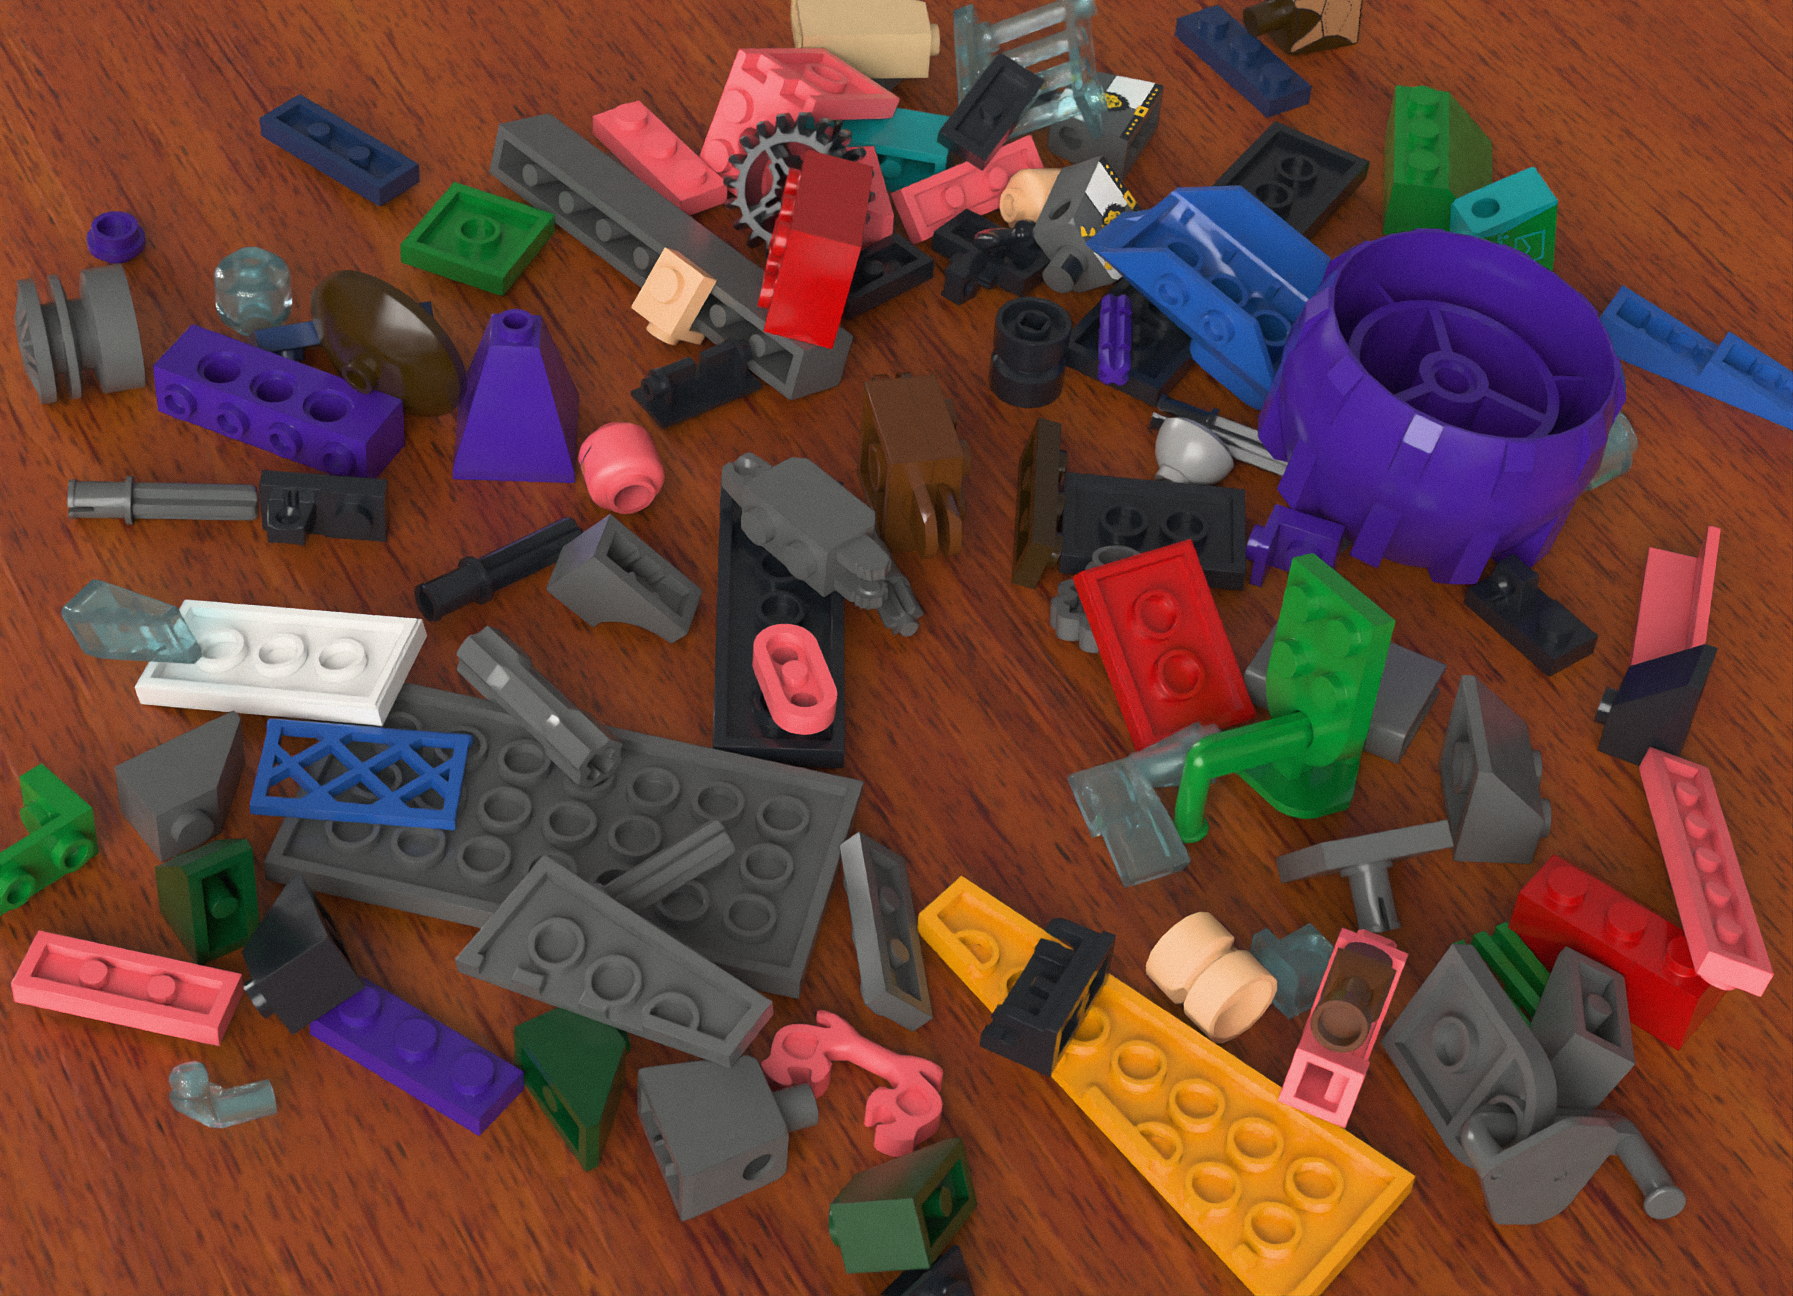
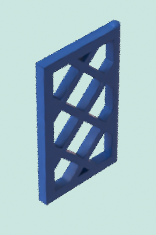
(391, 805)

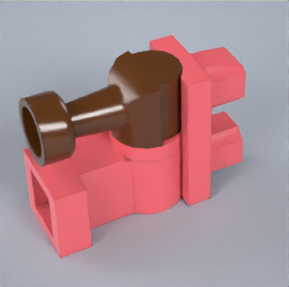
(1343, 1026)

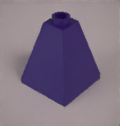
(517, 406)

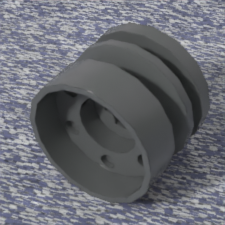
(80, 334)

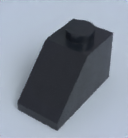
(1654, 704)
(299, 960)

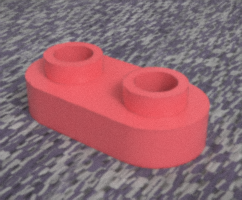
(794, 679)

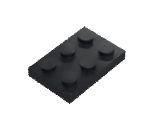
(1154, 515)

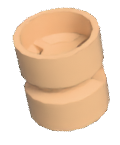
(1218, 984)

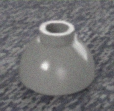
(1190, 454)

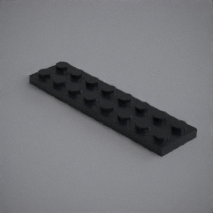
(1290, 175)

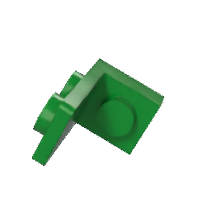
(58, 841)

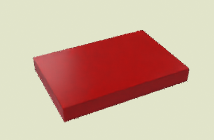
(1163, 643)

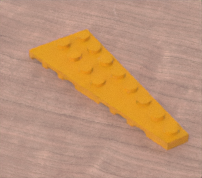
(1253, 1177)

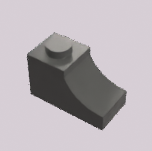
(622, 579)

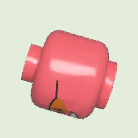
(621, 467)

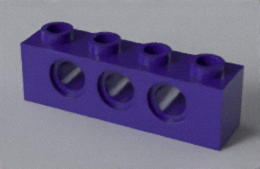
(278, 405)

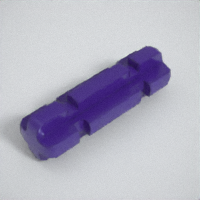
(1115, 339)

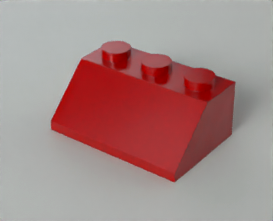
(1611, 926)

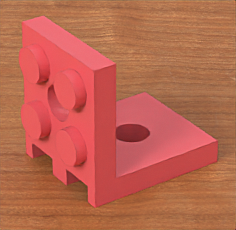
(791, 82)

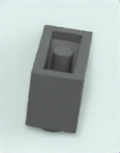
(183, 787)
(1584, 1029)

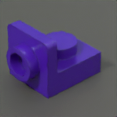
(1288, 536)

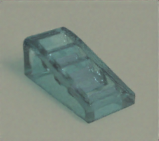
(128, 626)

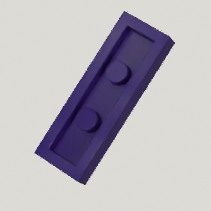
(421, 1056)

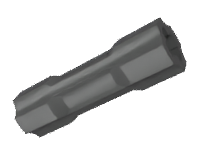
(569, 734)

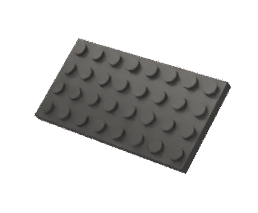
(746, 914)

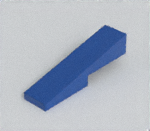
(1672, 350)

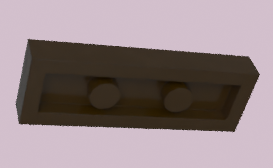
(1039, 504)

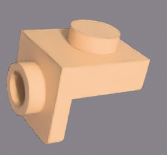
(674, 298)

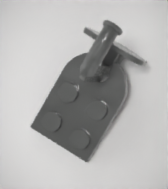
(1497, 1100)

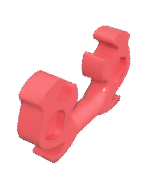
(907, 1111)

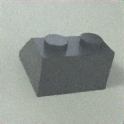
(1491, 780)

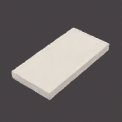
(288, 663)

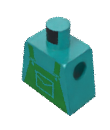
(1513, 213)

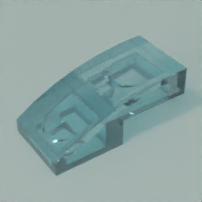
(1131, 819)

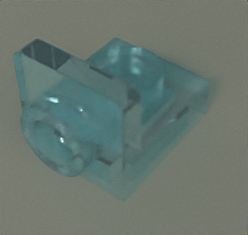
(1296, 964)

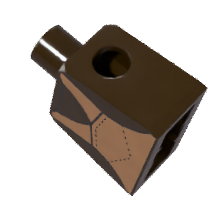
(1305, 24)

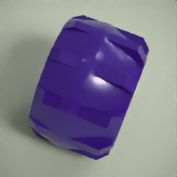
(1442, 402)

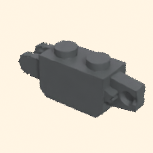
(810, 526)

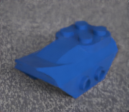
(1222, 275)

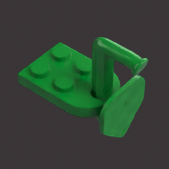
(1319, 702)

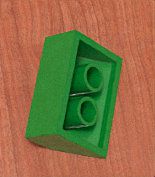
(1430, 159)

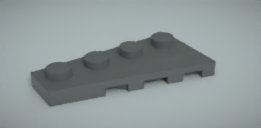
(604, 962)

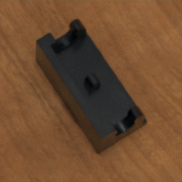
(1051, 997)

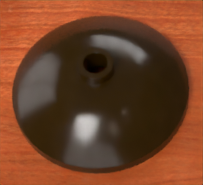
(387, 343)

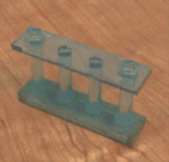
(978, 40)

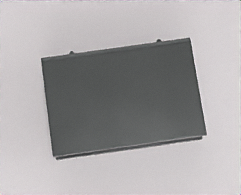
(1402, 701)

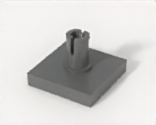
(1366, 865)

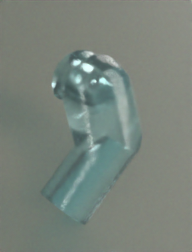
(214, 1105)

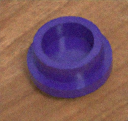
(115, 237)

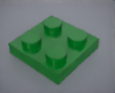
(477, 238)

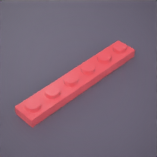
(1705, 874)

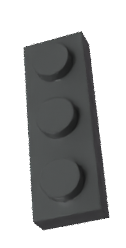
(885, 932)

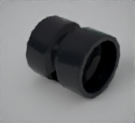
(1029, 352)

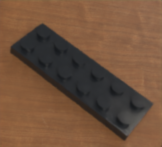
(752, 595)

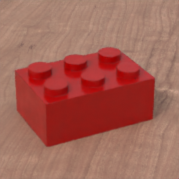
(815, 248)

